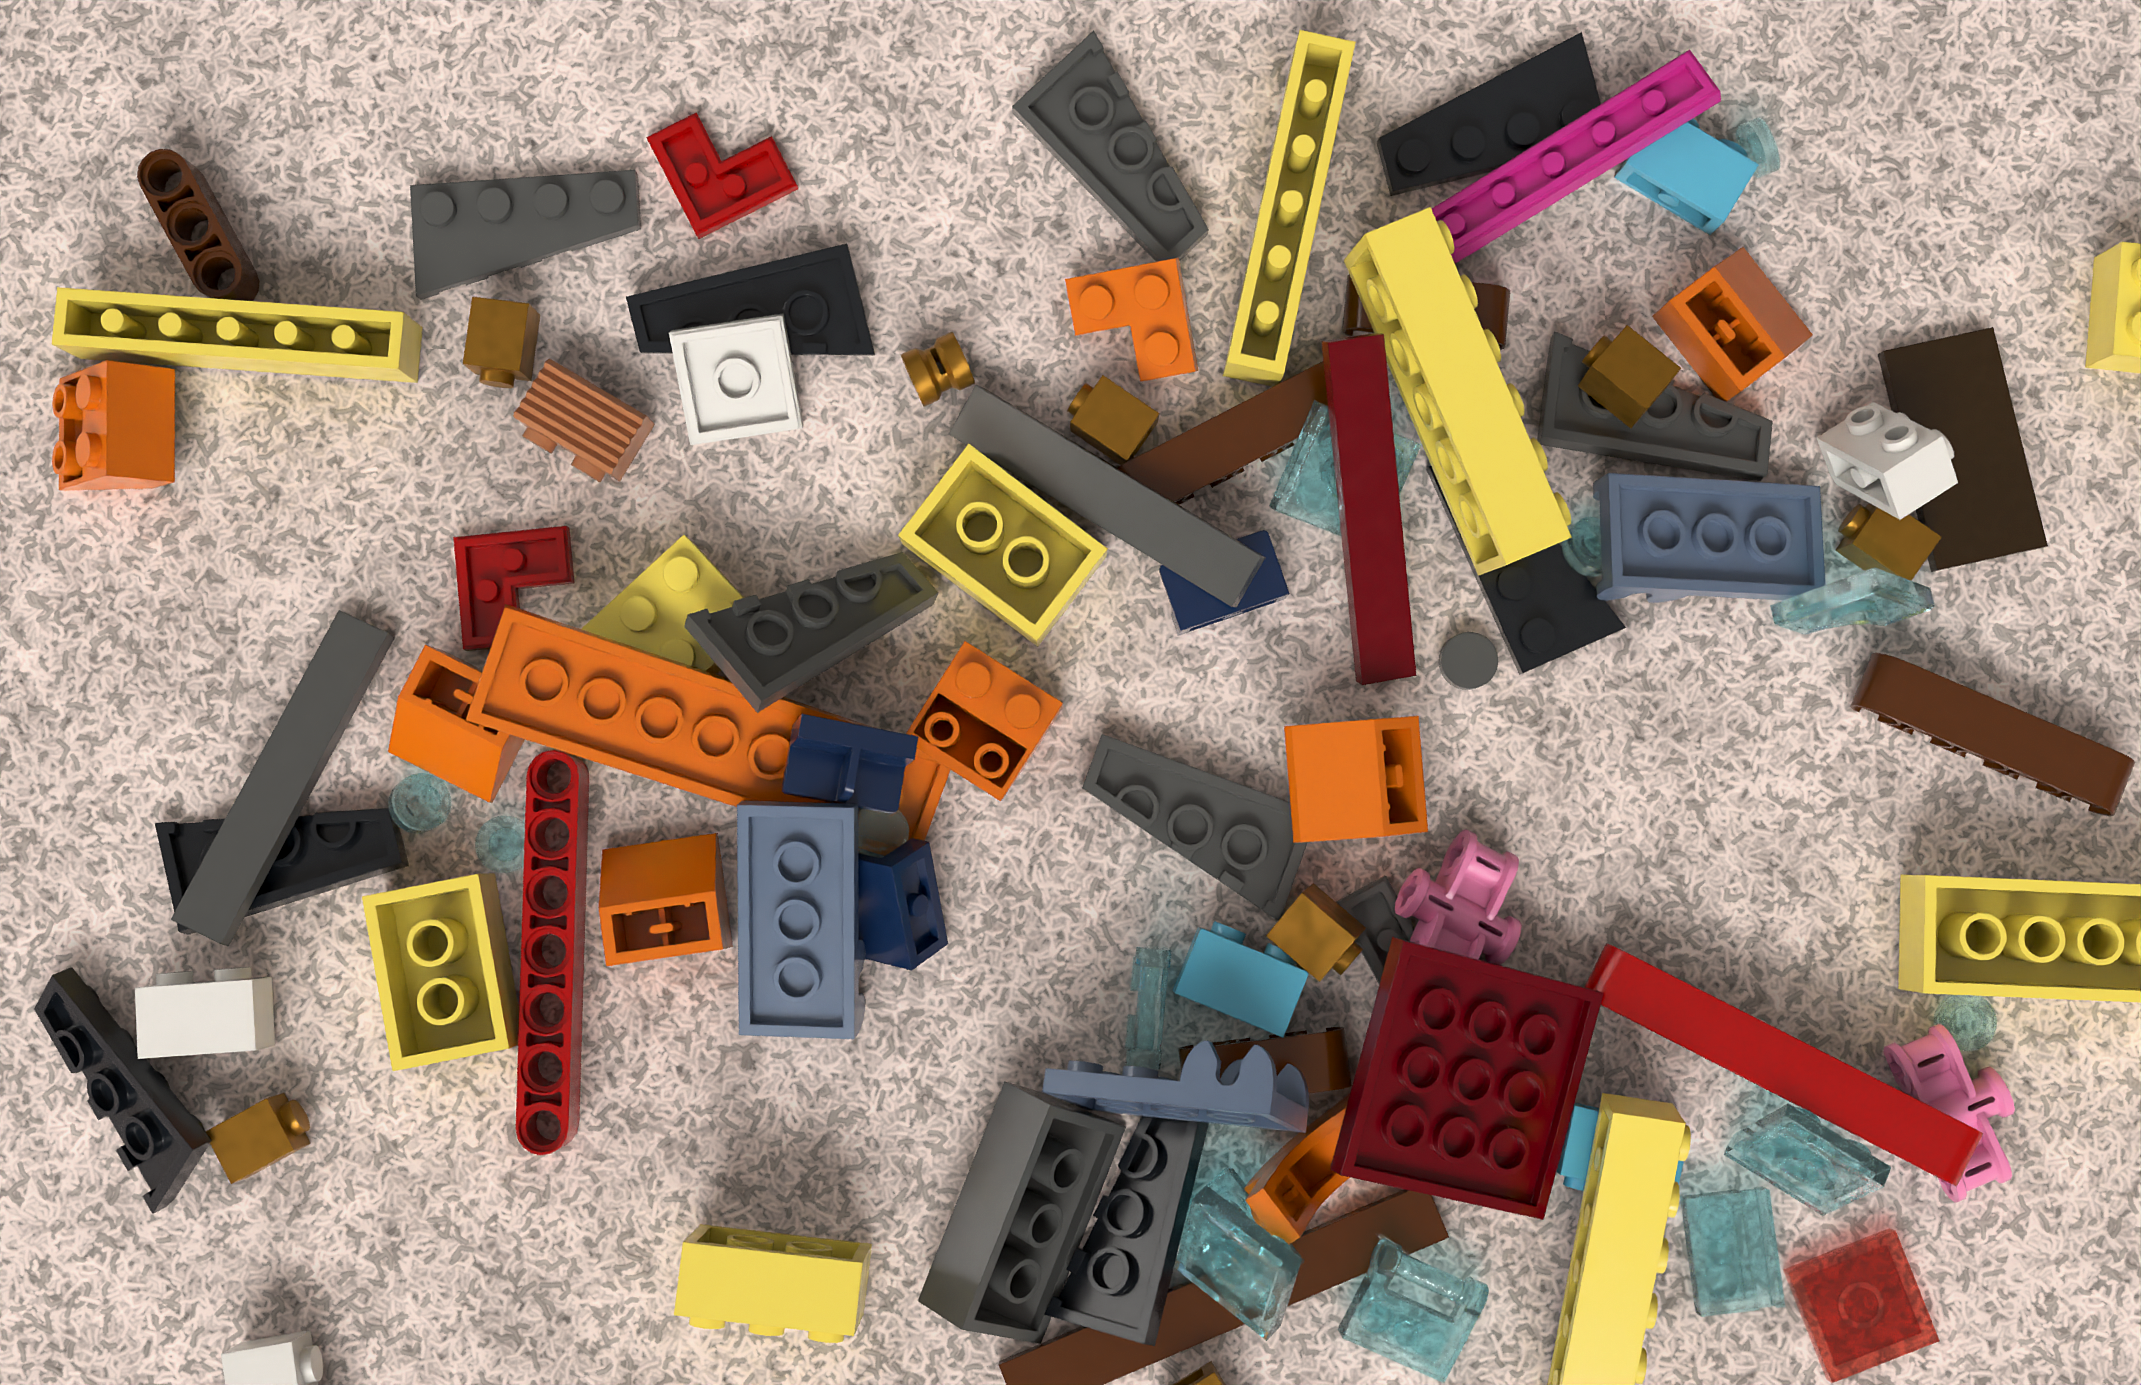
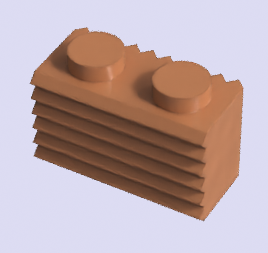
(583, 421)

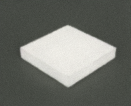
(736, 379)

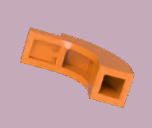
(1297, 1178)

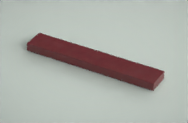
(1369, 507)

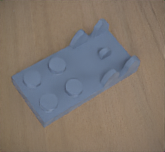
(1708, 538)
(799, 920)
(1244, 1096)

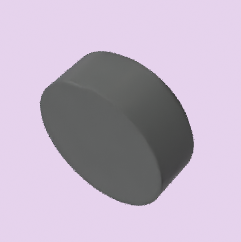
(1468, 660)

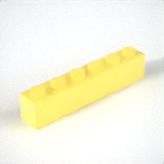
(1289, 209)
(237, 335)
(1620, 1243)

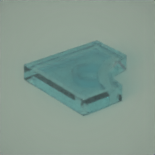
(1859, 599)

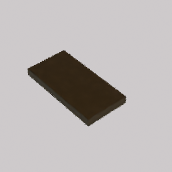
(1964, 394)

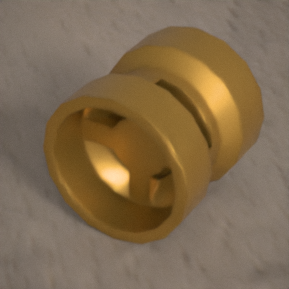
(925, 373)

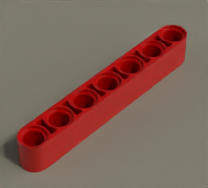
(536, 974)
(1784, 1065)

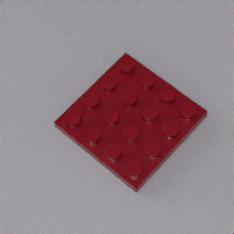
(1466, 1080)

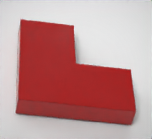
(713, 189)
(496, 566)

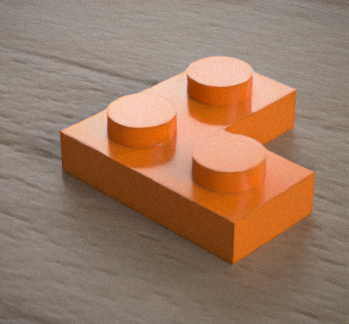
(1147, 300)

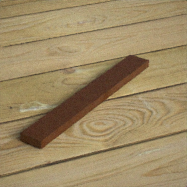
(1190, 1316)

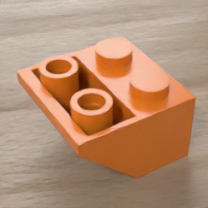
(1732, 325)
(115, 427)
(984, 721)
(434, 731)
(1356, 779)
(663, 900)

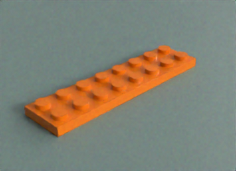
(654, 716)

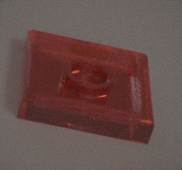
(1861, 1305)

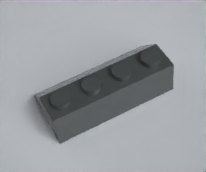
(1020, 1215)

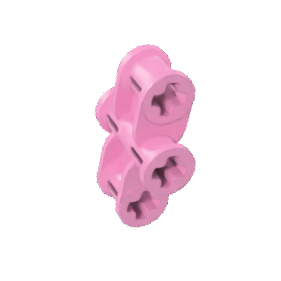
(1464, 901)
(1936, 1075)

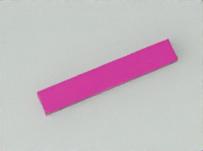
(1577, 154)

